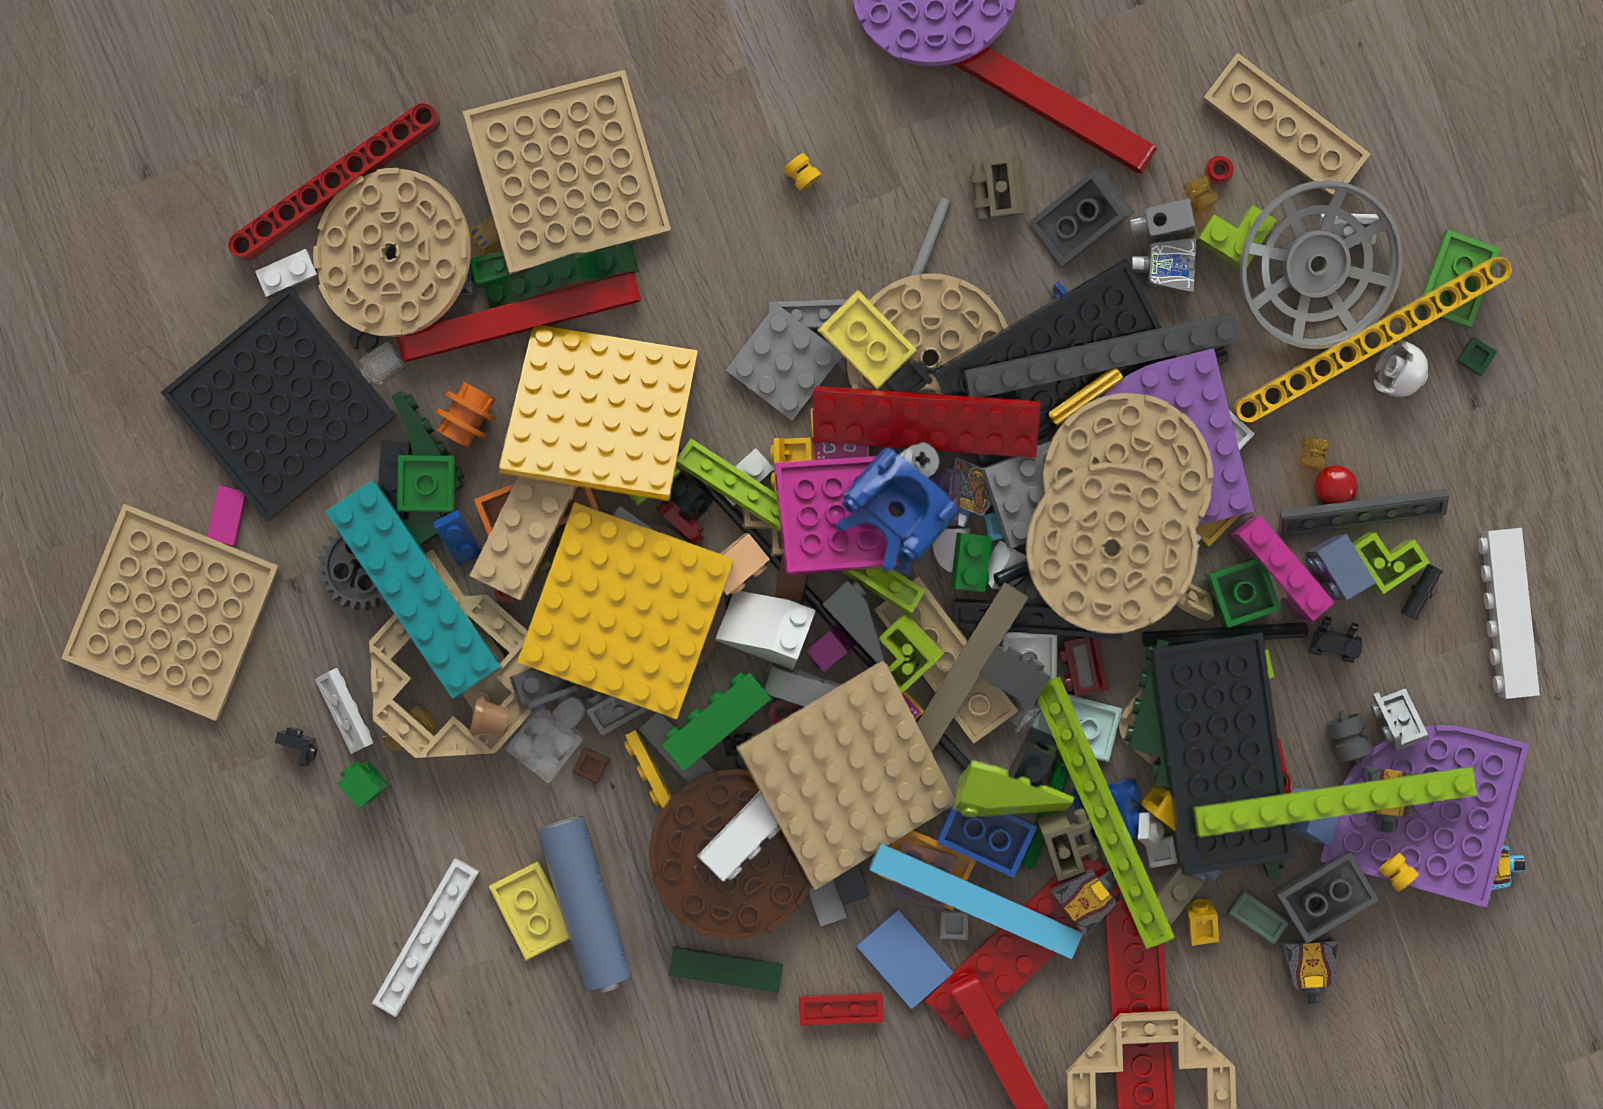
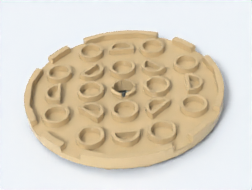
(430, 259)
(937, 316)
(1138, 433)
(1153, 539)

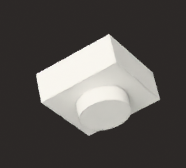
(1150, 831)

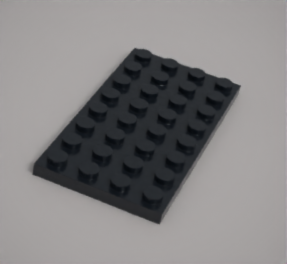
(1094, 311)
(1220, 746)

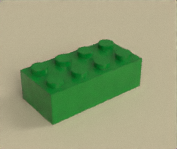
(716, 721)

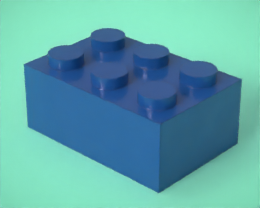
(992, 840)

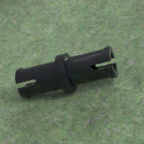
(1421, 591)

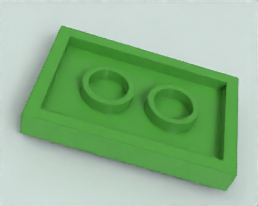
(1454, 257)

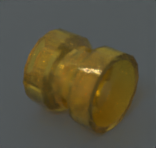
(1199, 187)
(1314, 446)

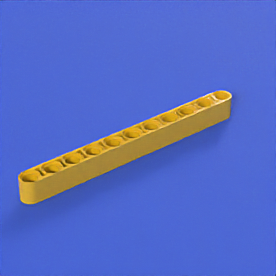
(1384, 336)

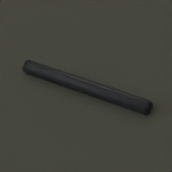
(1186, 636)

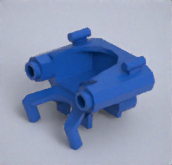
(898, 482)

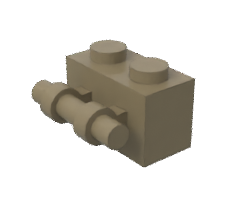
(1004, 185)
(1061, 844)

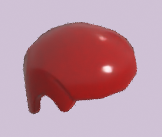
(1336, 485)

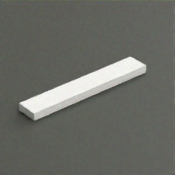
(425, 937)

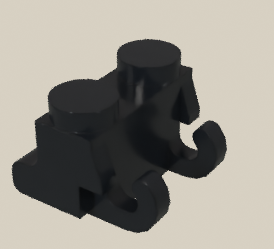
(1336, 642)

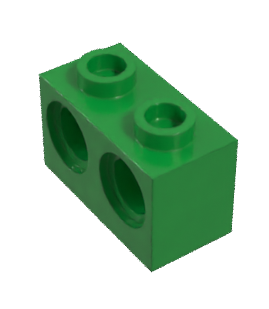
(362, 783)

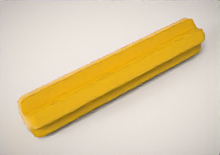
(1086, 395)

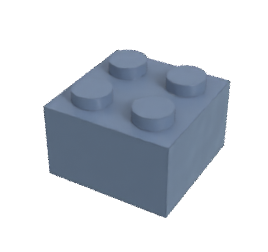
(1339, 567)

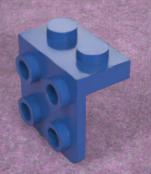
(1127, 798)

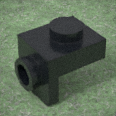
(910, 377)
(689, 497)
(294, 738)

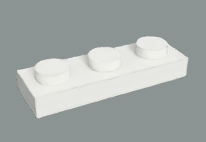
(344, 710)

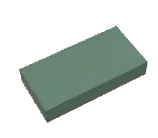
(1258, 917)

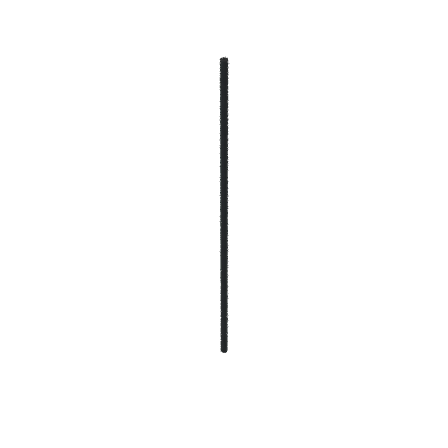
(816, 603)

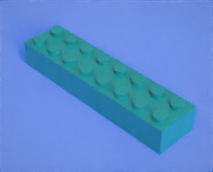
(414, 589)

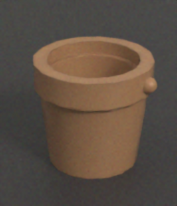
(488, 718)

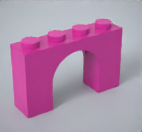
(1302, 591)

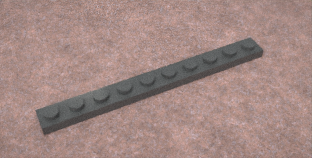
(1101, 355)

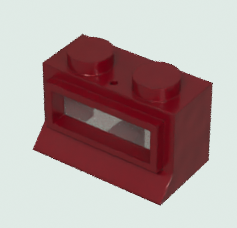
(1084, 666)

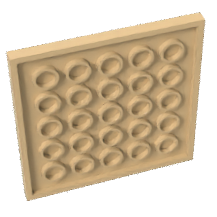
(566, 171)
(170, 612)
(847, 775)

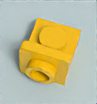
(1202, 922)

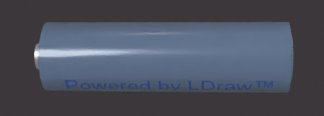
(584, 904)

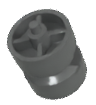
(1351, 742)

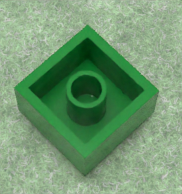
(1242, 592)

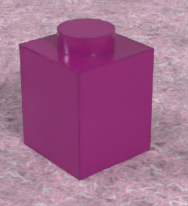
(830, 648)

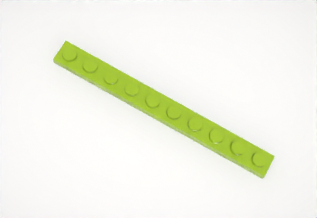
(764, 505)
(1334, 801)
(1104, 814)

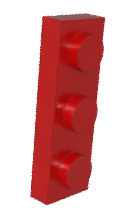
(841, 1008)

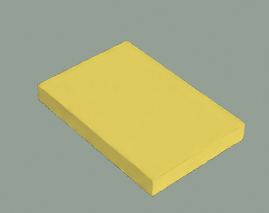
(867, 340)
(531, 910)

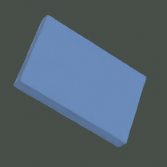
(904, 958)

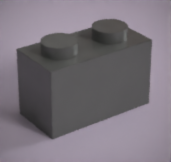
(1015, 674)

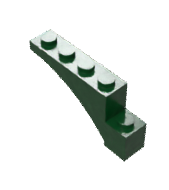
(562, 274)
(422, 444)
(1146, 730)

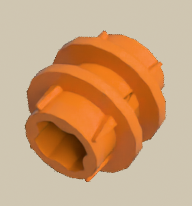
(466, 414)

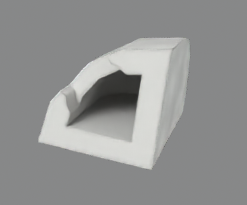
(945, 546)
(1001, 559)

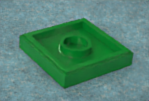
(426, 483)

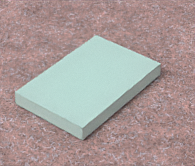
(1097, 720)

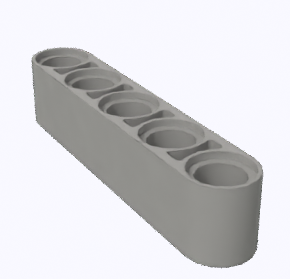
(797, 685)

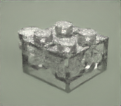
(549, 738)

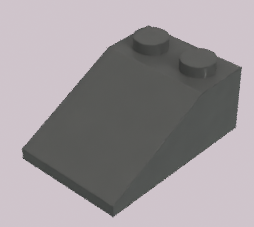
(1081, 216)
(852, 611)
(1325, 896)

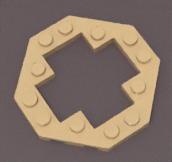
(454, 737)
(1193, 1052)

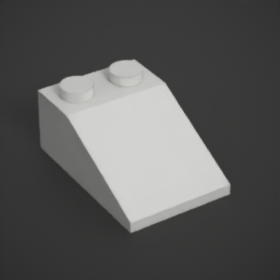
(766, 627)

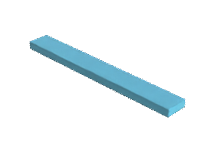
(975, 900)

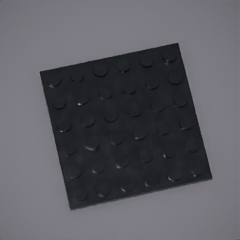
(278, 404)

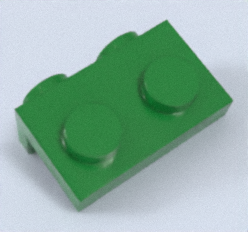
(971, 562)

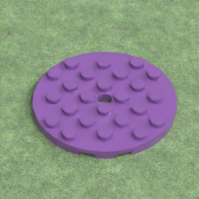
(933, 29)

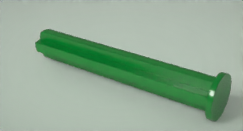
(1057, 782)

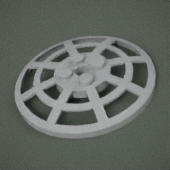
(1335, 264)

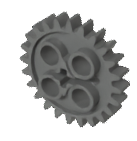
(336, 559)

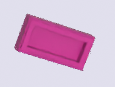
(227, 515)

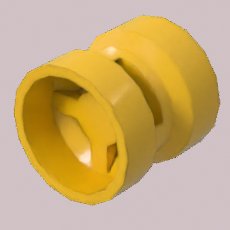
(806, 176)
(1398, 872)

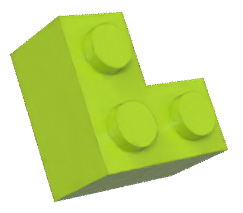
(1227, 241)
(1391, 566)
(912, 649)

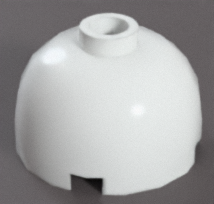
(1401, 369)

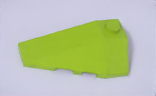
(990, 792)

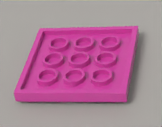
(810, 508)

